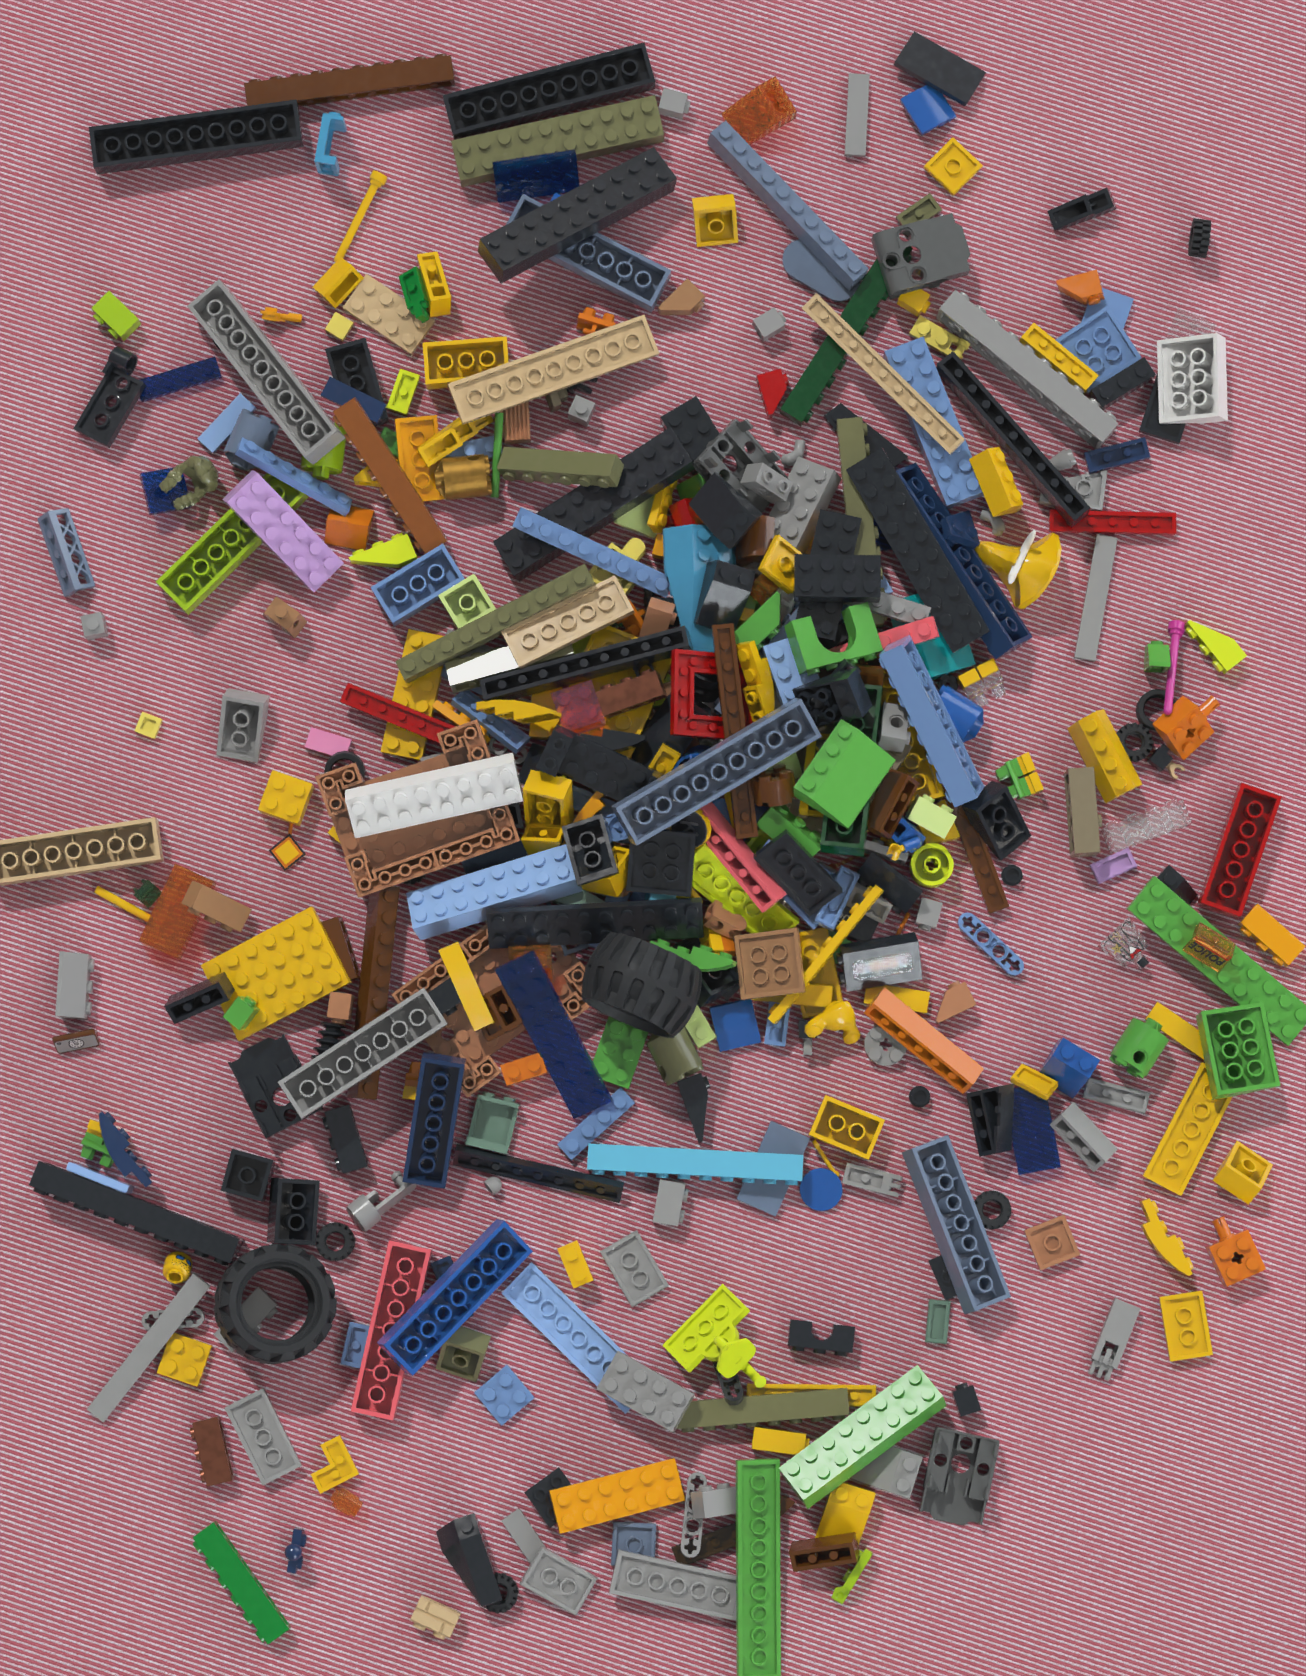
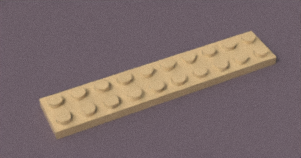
(553, 369)

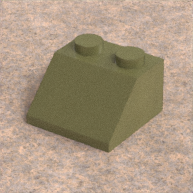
(464, 1353)

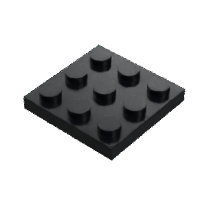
(663, 864)

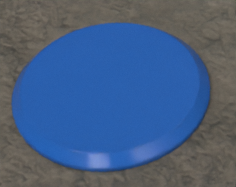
(821, 1189)

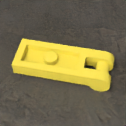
(938, 338)

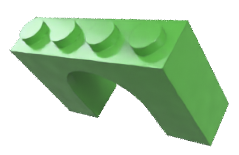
(812, 656)

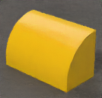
(338, 282)

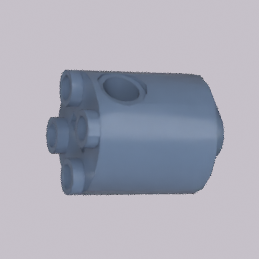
(254, 429)

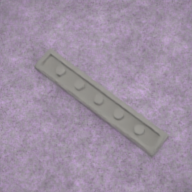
(1095, 597)

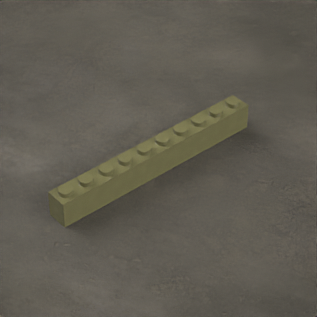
(852, 450)
(490, 625)

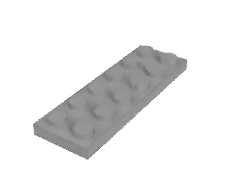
(674, 1584)

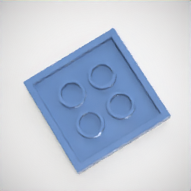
(1101, 345)

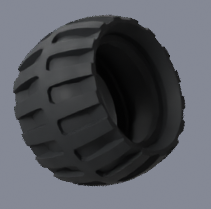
(641, 985)

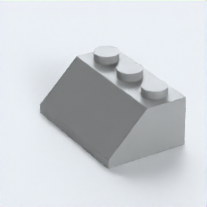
(74, 985)

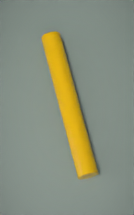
(122, 903)

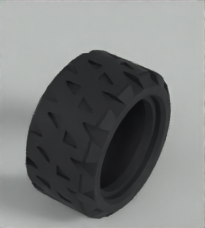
(320, 1297)

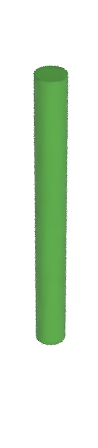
(497, 448)

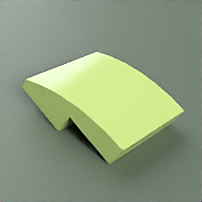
(637, 519)

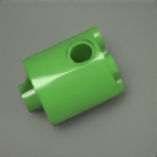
(1143, 1042)

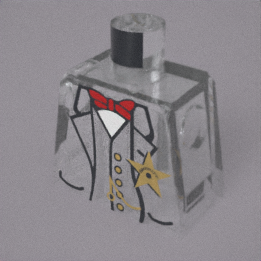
(1126, 945)

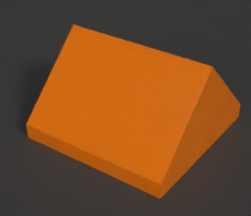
(349, 530)

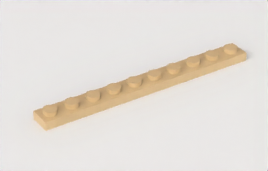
(883, 374)

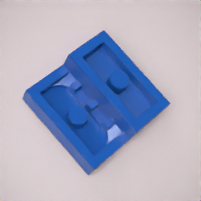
(927, 109)
(735, 1024)

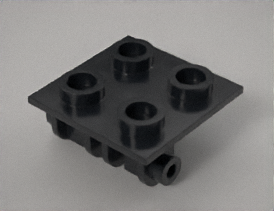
(540, 1496)

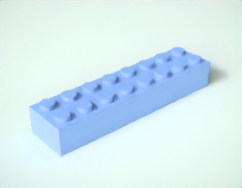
(510, 884)

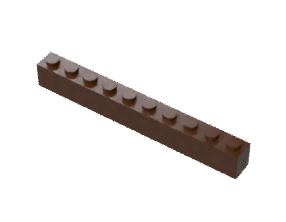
(354, 83)
(375, 973)

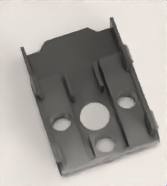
(941, 249)
(732, 443)
(956, 1495)

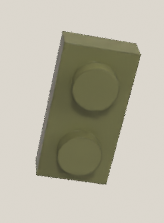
(923, 209)

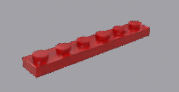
(1117, 523)
(393, 712)

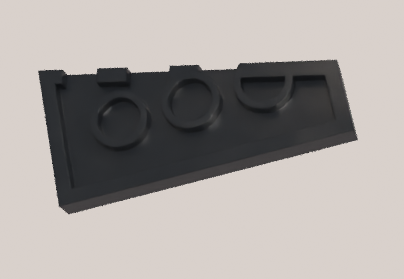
(874, 439)

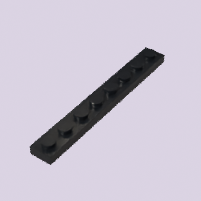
(538, 1173)

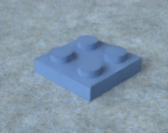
(504, 1395)

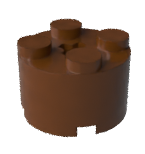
(774, 786)

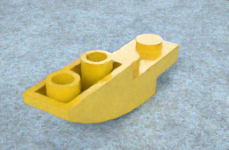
(757, 673)
(1168, 1247)

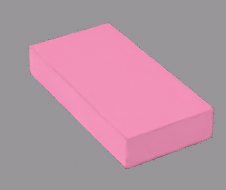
(326, 742)

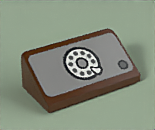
(76, 1041)

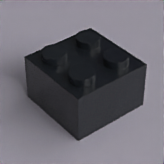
(248, 1175)

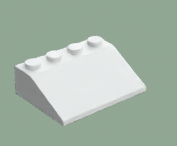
(1192, 379)

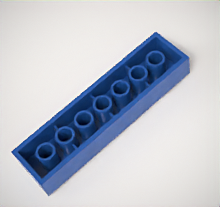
(454, 1297)

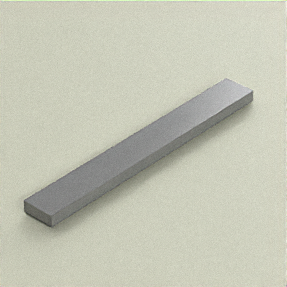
(148, 1347)

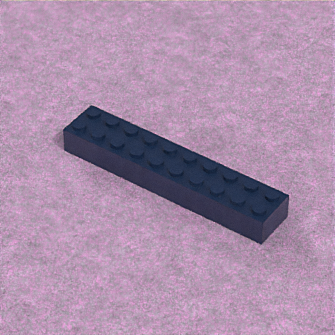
(1005, 625)

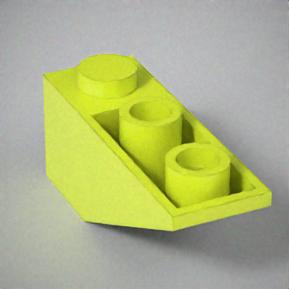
(390, 554)
(1220, 648)

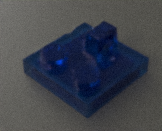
(156, 499)

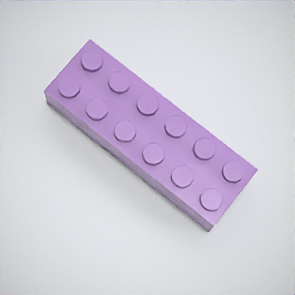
(283, 531)

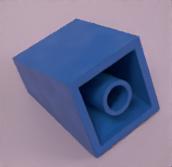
(1069, 1066)

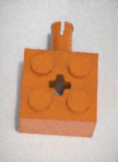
(1186, 725)
(1222, 1253)

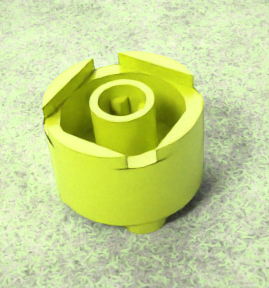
(920, 871)

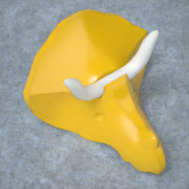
(1023, 568)

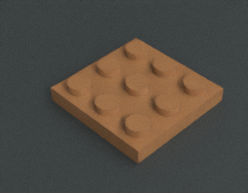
(769, 963)

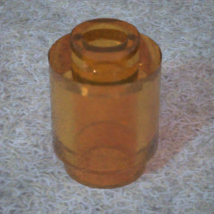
(346, 1502)

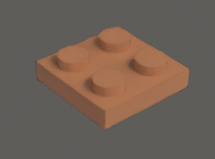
(1051, 1242)

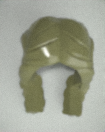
(203, 477)

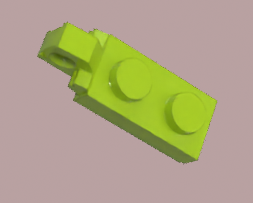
(851, 1576)

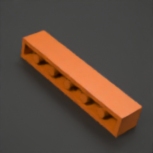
(923, 1040)

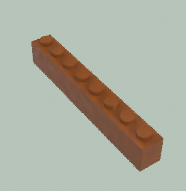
(390, 476)

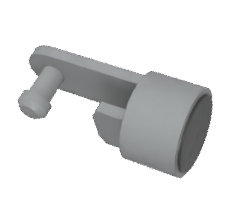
(367, 1215)

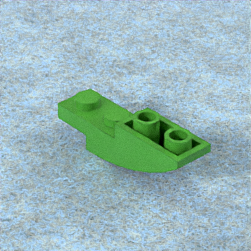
(701, 957)

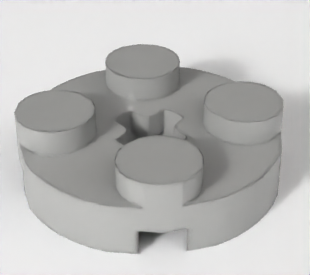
(875, 1051)

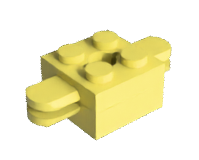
(633, 549)

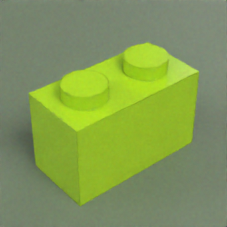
(115, 316)

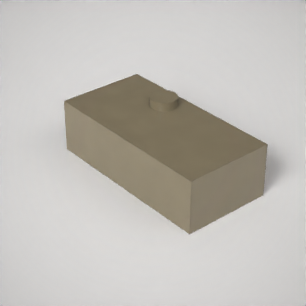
(1082, 812)

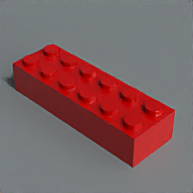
(1239, 850)

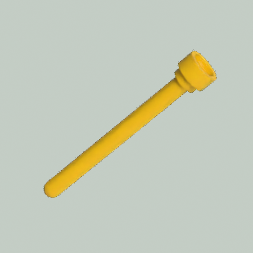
(376, 181)

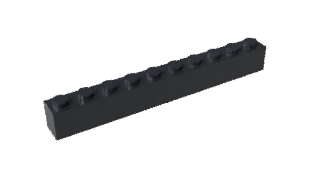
(1012, 439)
(585, 665)

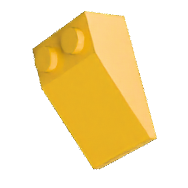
(846, 1511)

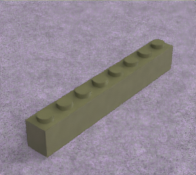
(766, 1408)

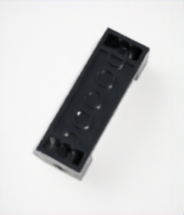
(594, 765)

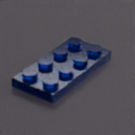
(536, 175)
(1032, 1135)

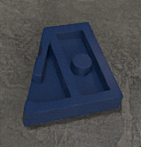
(960, 529)

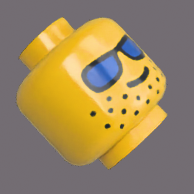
(177, 1267)

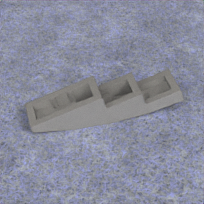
(878, 911)

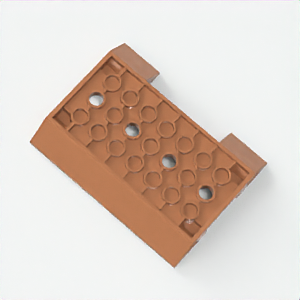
(419, 849)
(472, 1044)

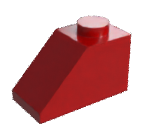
(772, 390)

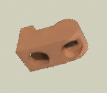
(723, 921)

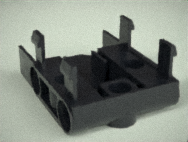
(258, 1078)

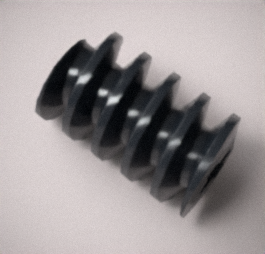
(330, 1037)

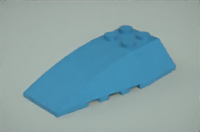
(685, 562)

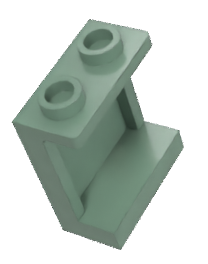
(493, 1123)

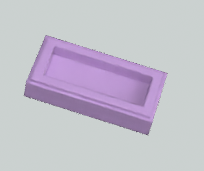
(1113, 865)

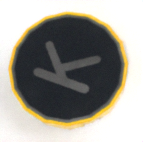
(696, 823)

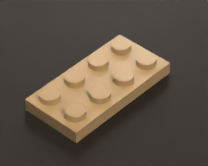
(387, 314)

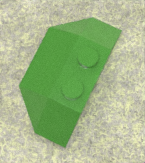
(762, 623)

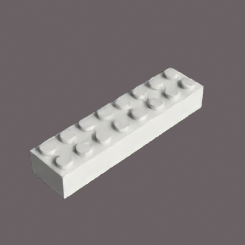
(433, 795)

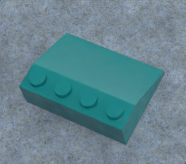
(937, 654)

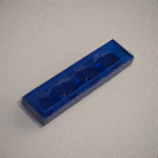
(180, 379)

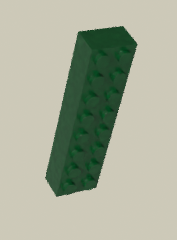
(834, 836)

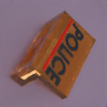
(1210, 947)

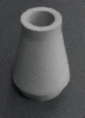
(1063, 460)

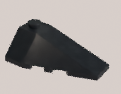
(467, 1553)

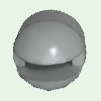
(493, 1185)

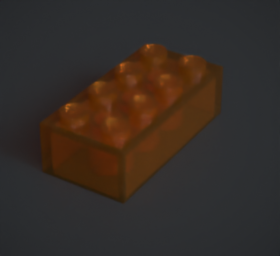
(170, 922)

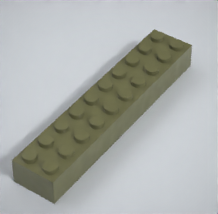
(588, 132)

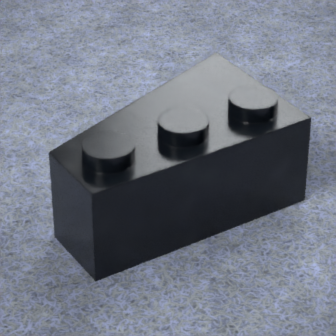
(992, 1118)

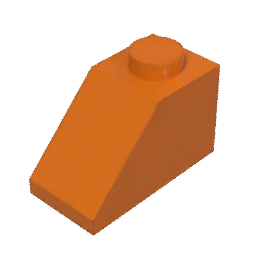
(1083, 287)

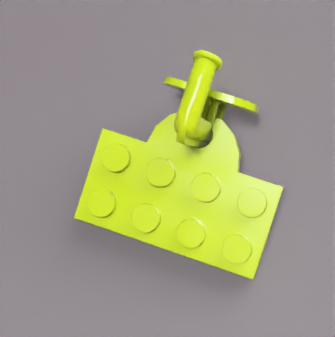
(713, 1336)

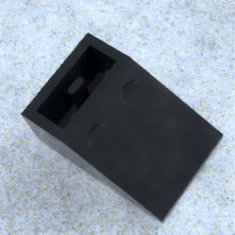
(835, 697)

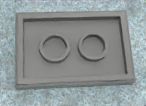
(634, 1268)
(558, 1580)

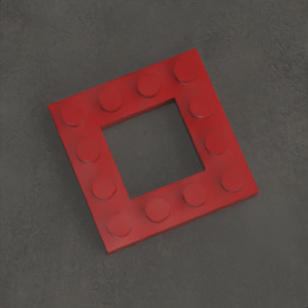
(682, 719)

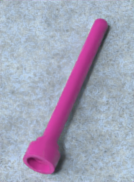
(1176, 630)

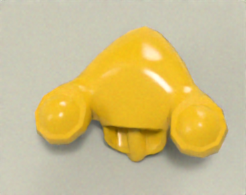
(835, 1017)

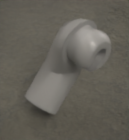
(790, 458)
(996, 522)

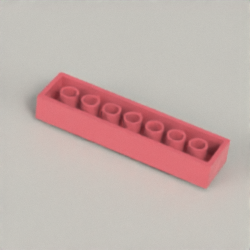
(398, 1290)

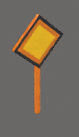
(287, 850)

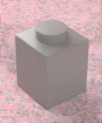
(674, 104)
(769, 324)
(581, 410)
(94, 626)
(928, 914)

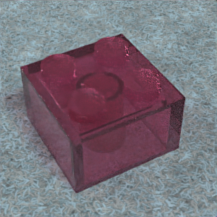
(579, 707)

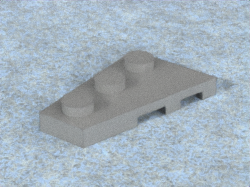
(1089, 487)

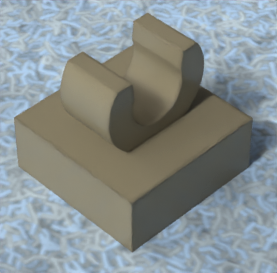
(554, 399)

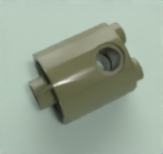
(674, 1056)

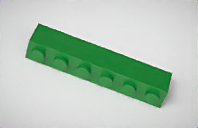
(241, 1582)

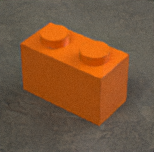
(523, 1069)

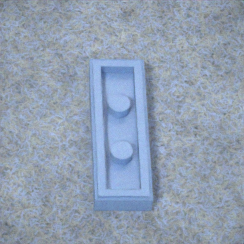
(223, 425)

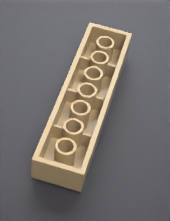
(80, 851)

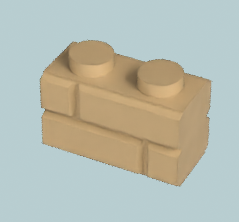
(435, 1617)

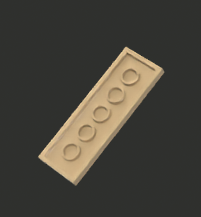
(567, 622)

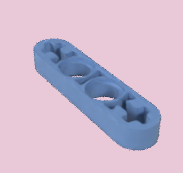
(990, 944)

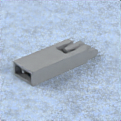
(1117, 1331)

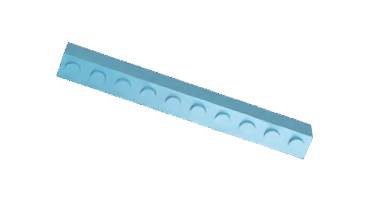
(695, 1162)

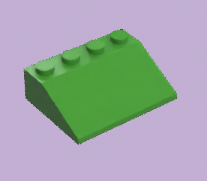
(843, 774)
(1237, 1050)

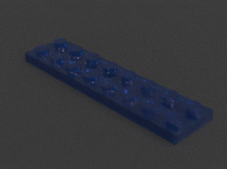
(553, 1034)

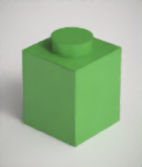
(241, 1012)

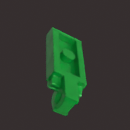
(415, 293)

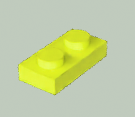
(403, 392)

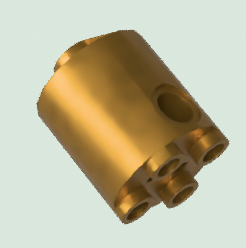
(463, 477)

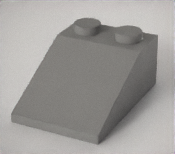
(242, 724)
(892, 1471)

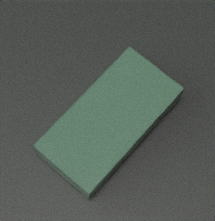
(937, 1321)

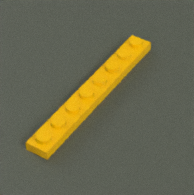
(830, 946)

